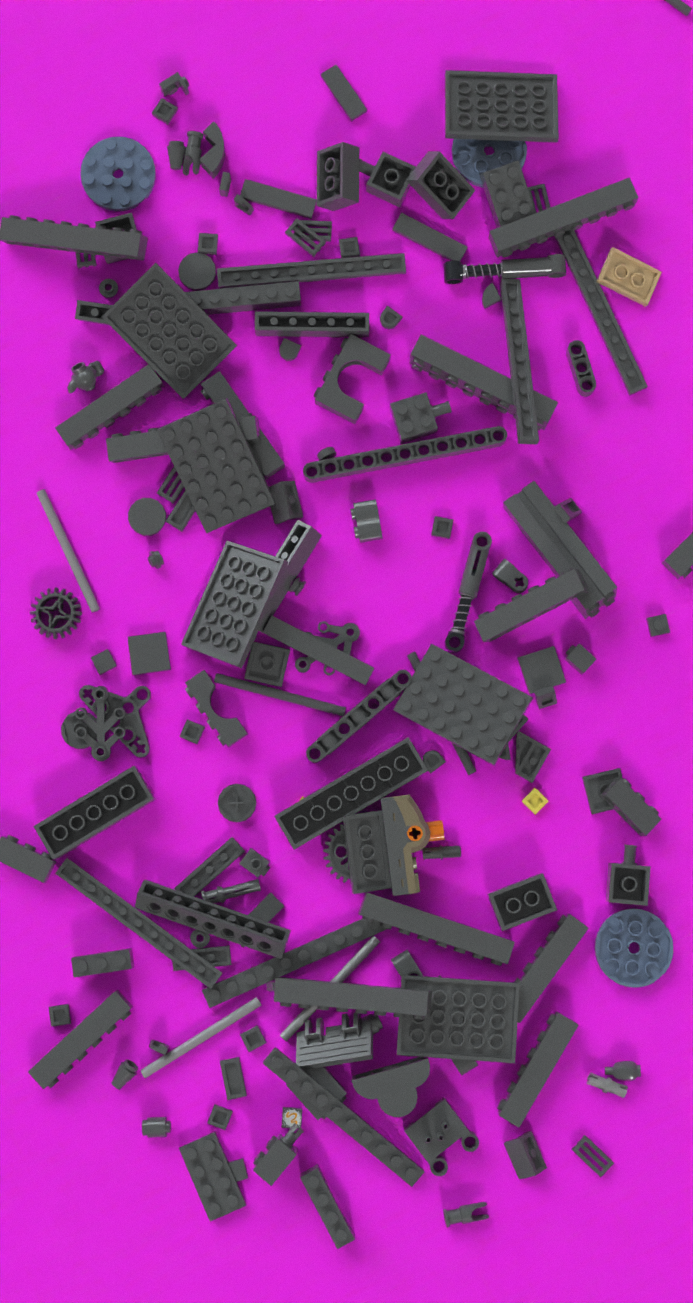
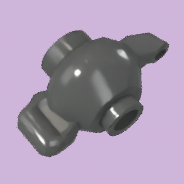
(85, 376)

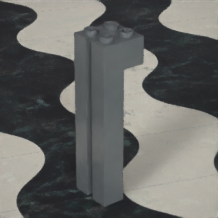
(560, 546)

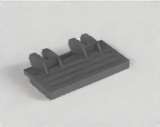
(338, 1046)

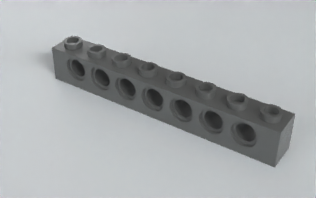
(212, 919)

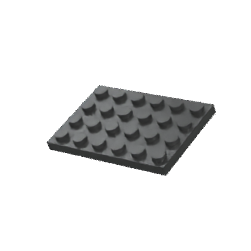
(501, 106)
(169, 330)
(216, 465)
(234, 603)
(463, 704)
(465, 1022)

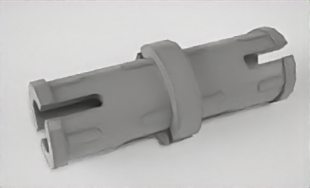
(607, 1085)

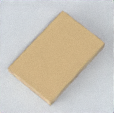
(629, 276)

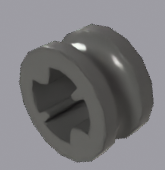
(297, 586)

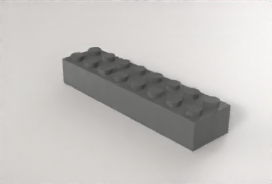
(474, 378)
(351, 793)

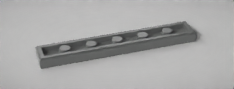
(318, 650)

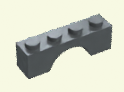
(202, 688)
(327, 1207)

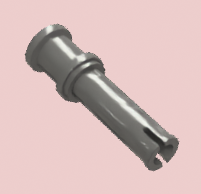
(221, 894)

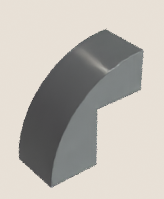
(214, 158)

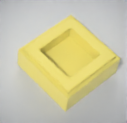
(534, 801)

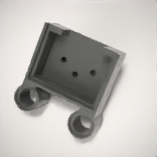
(432, 1127)

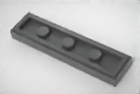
(278, 199)
(429, 238)
(211, 868)

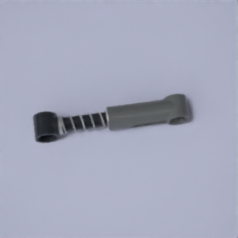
(551, 266)
(468, 589)

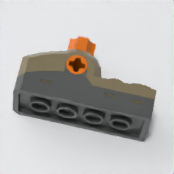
(399, 818)

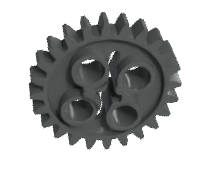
(335, 861)

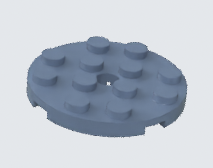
(471, 159)
(121, 192)
(633, 968)

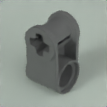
(508, 573)

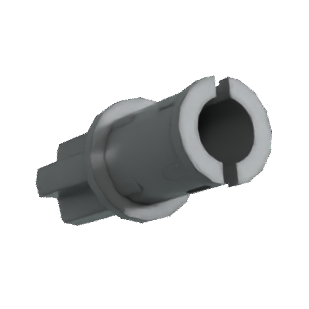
(441, 852)

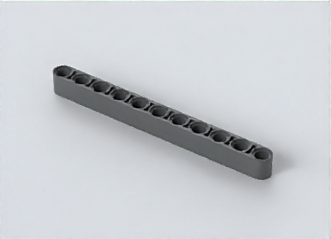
(412, 448)

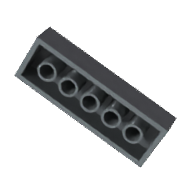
(94, 812)

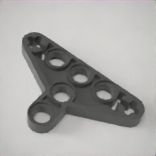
(131, 720)

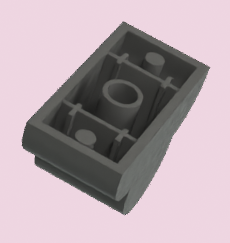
(394, 1085)

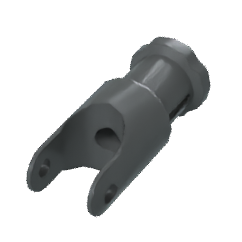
(192, 152)
(464, 1214)

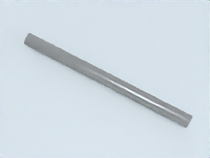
(68, 551)
(340, 977)
(200, 1037)

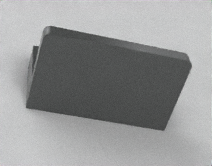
(287, 502)
(525, 1155)

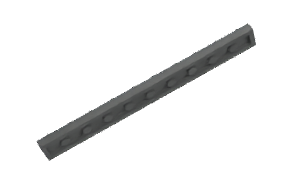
(312, 270)
(601, 312)
(519, 362)
(139, 923)
(291, 961)
(343, 1116)

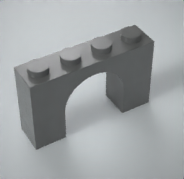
(354, 352)

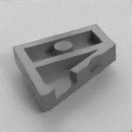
(529, 756)

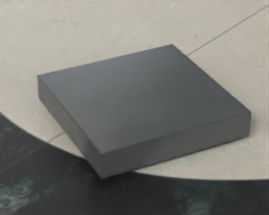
(149, 653)
(267, 664)
(541, 669)
(595, 785)

